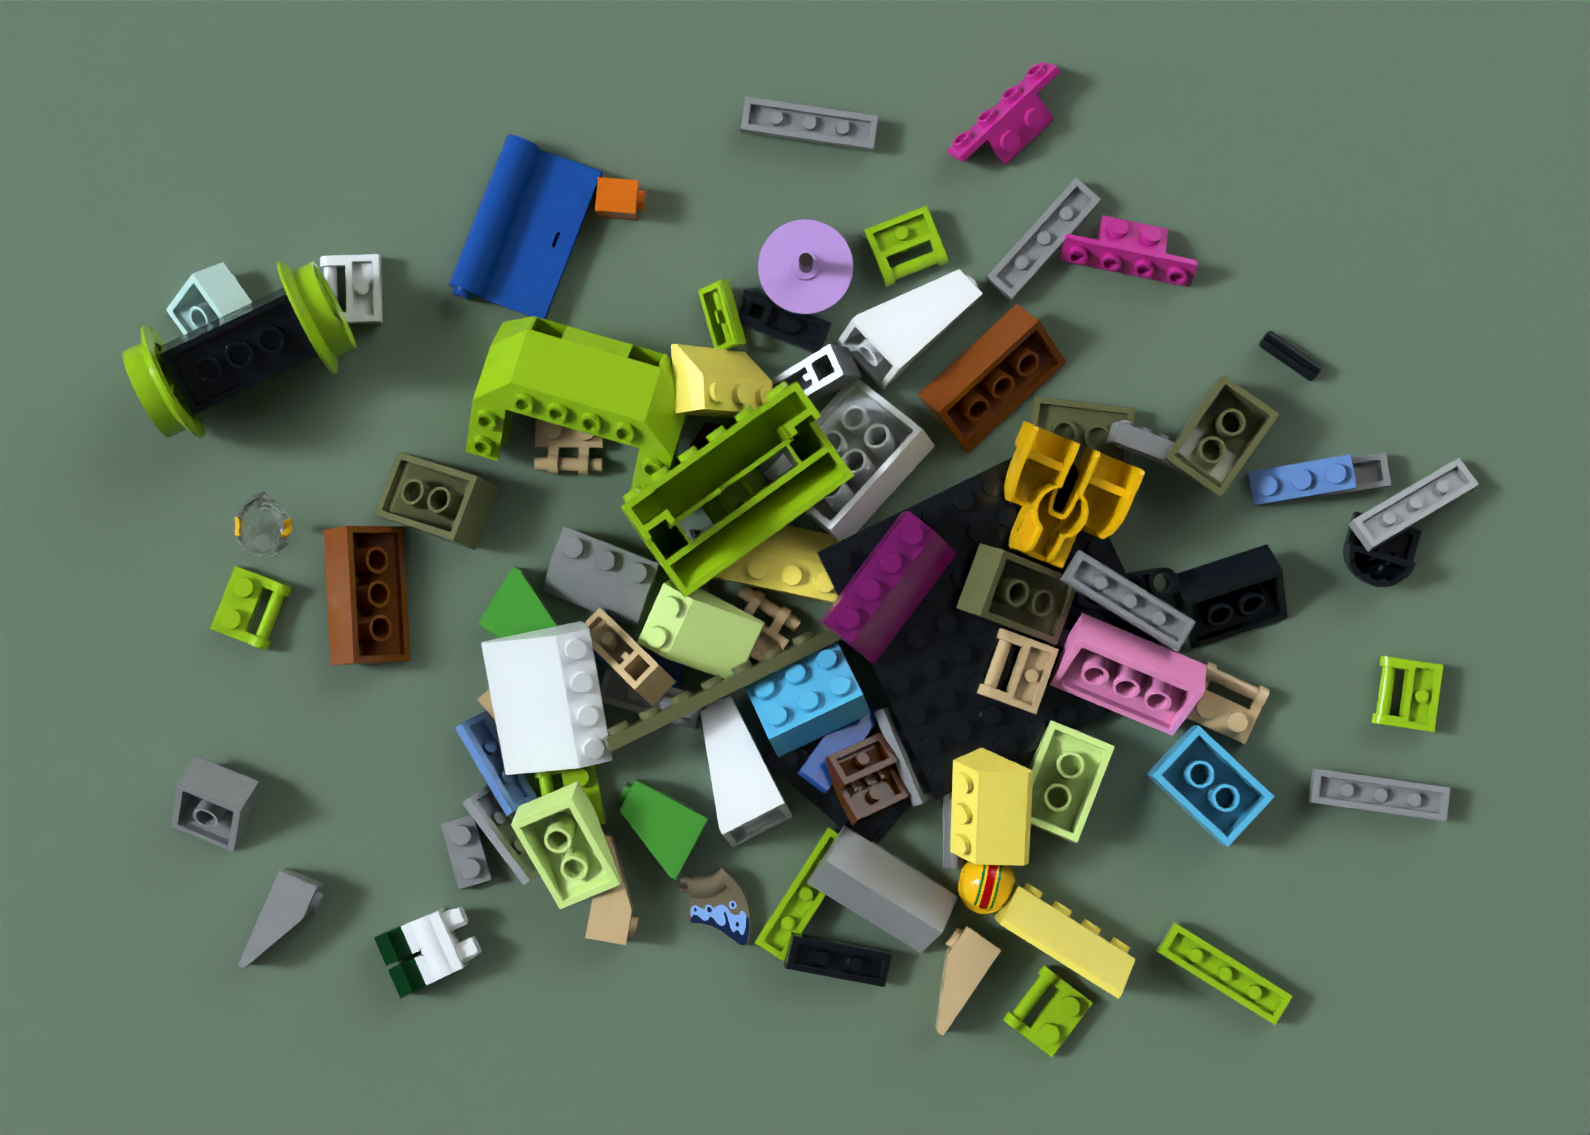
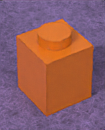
(619, 198)

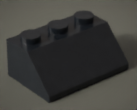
(1232, 595)

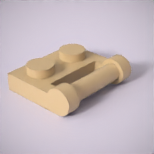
(1028, 675)
(1224, 715)

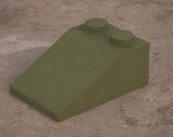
(1221, 435)
(437, 500)
(1016, 594)

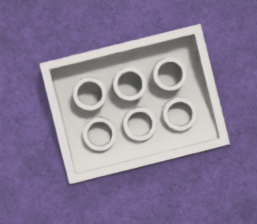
(877, 447)
(546, 699)

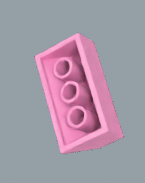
(1129, 674)

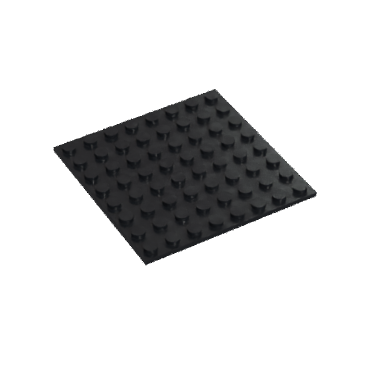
(945, 653)

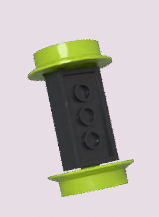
(238, 350)

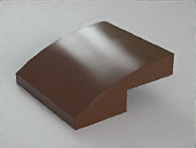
(866, 778)

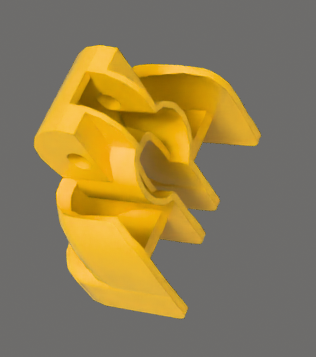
(1094, 506)

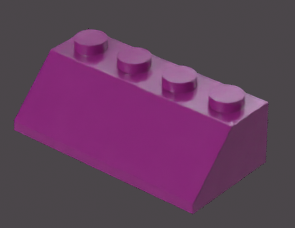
(888, 586)

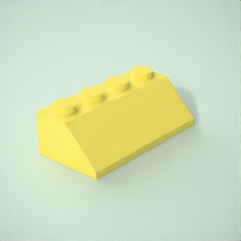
(786, 565)
(1067, 940)

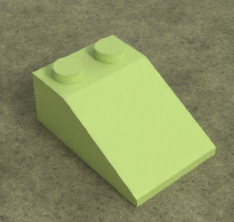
(700, 631)
(1066, 780)
(566, 844)

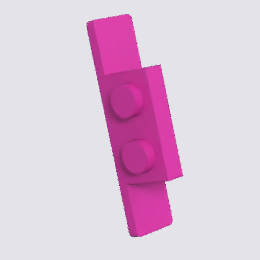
(1011, 121)
(1129, 250)

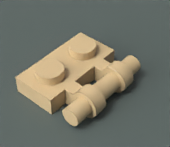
(555, 437)
(782, 616)

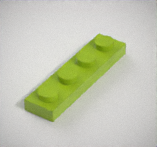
(796, 905)
(1224, 973)

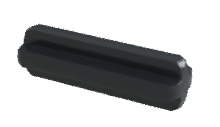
(1290, 355)

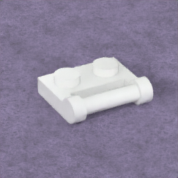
(362, 285)

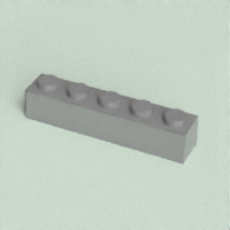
(1140, 441)

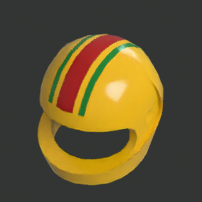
(985, 887)

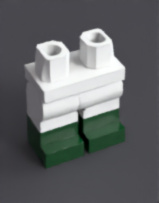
(438, 945)

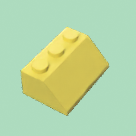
(716, 381)
(991, 809)

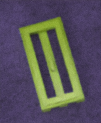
(725, 315)

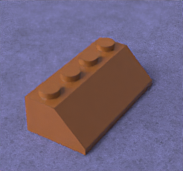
(992, 377)
(366, 594)

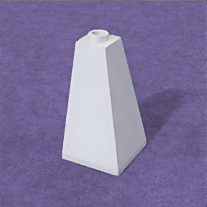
(900, 330)
(741, 781)

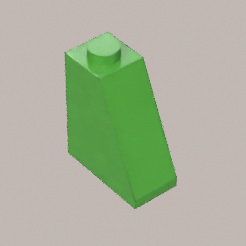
(516, 608)
(662, 824)

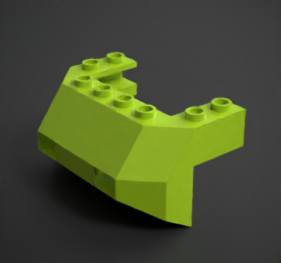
(577, 384)
(733, 491)

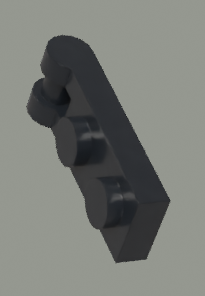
(792, 328)

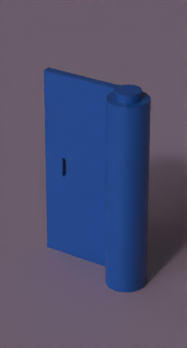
(513, 235)

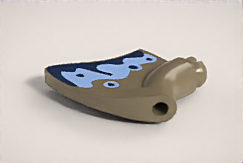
(719, 903)

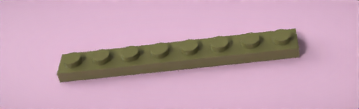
(716, 688)

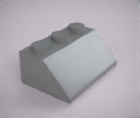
(600, 576)

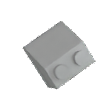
(213, 803)

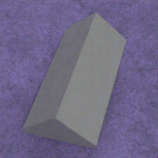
(884, 889)

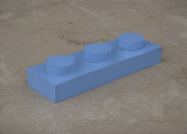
(1302, 479)
(483, 744)

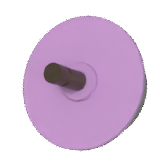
(805, 266)

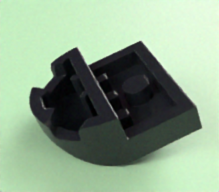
(1384, 564)

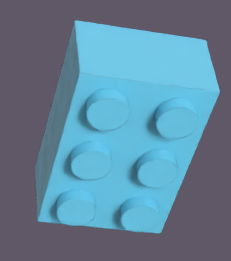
(807, 699)
(1210, 785)

